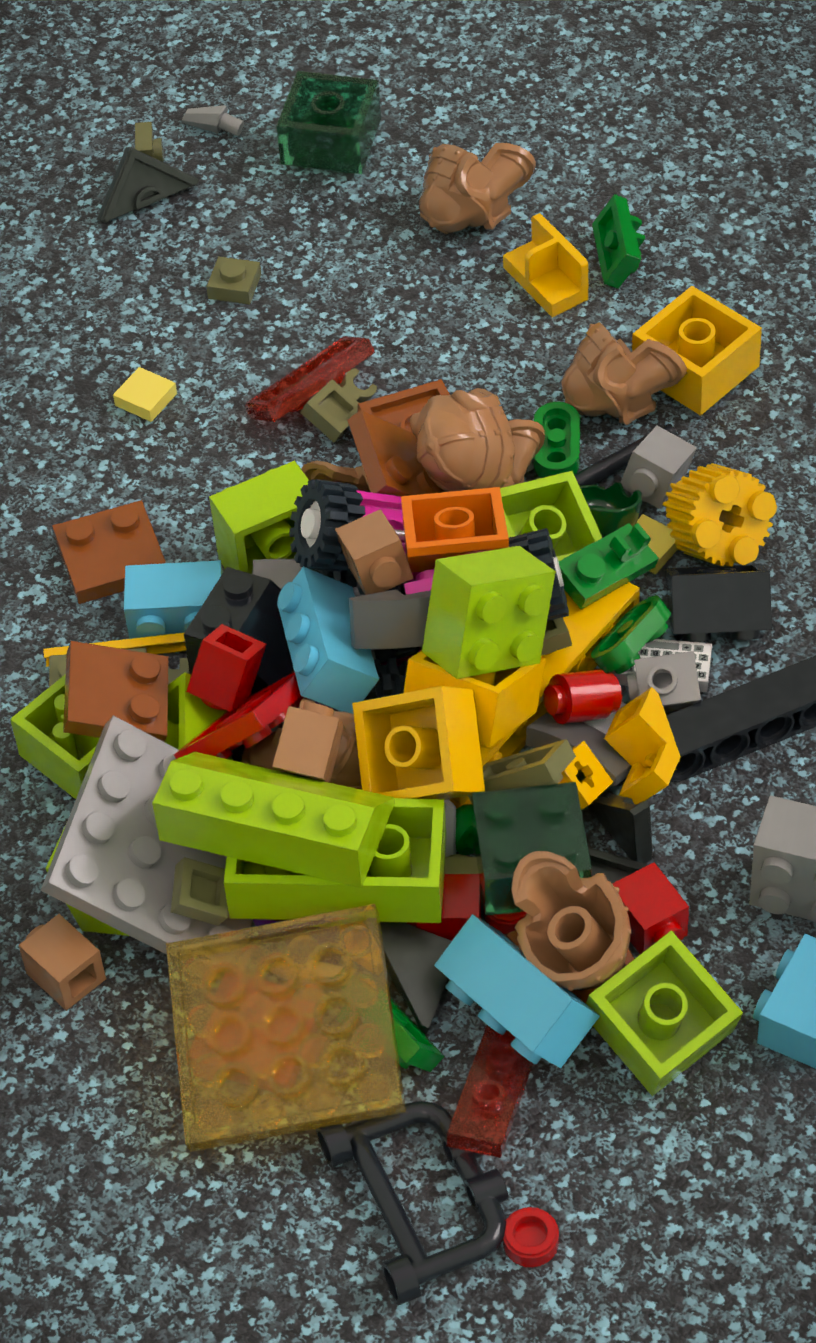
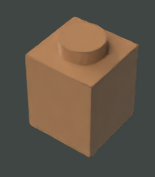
(374, 553)
(309, 742)
(62, 961)

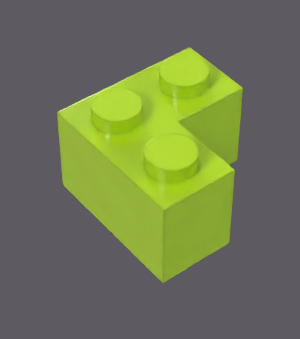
(45, 745)

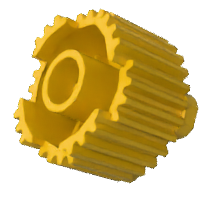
(719, 515)

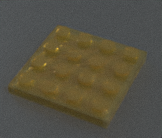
(284, 1028)

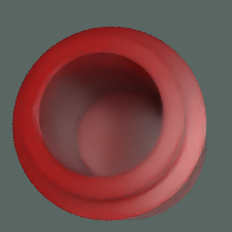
(582, 696)

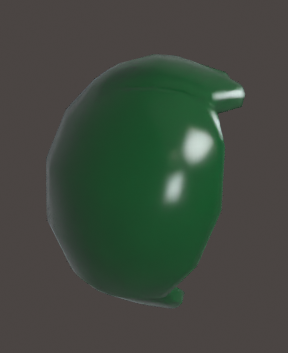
(612, 506)

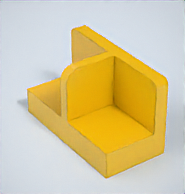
(549, 268)

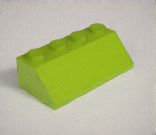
(271, 817)

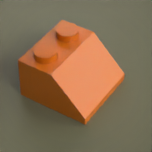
(452, 525)

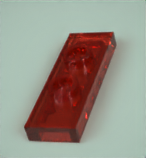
(298, 386)
(490, 1096)

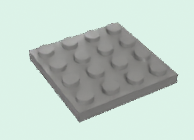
(112, 848)

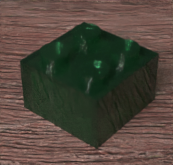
(329, 122)
(519, 822)

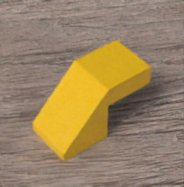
(647, 743)

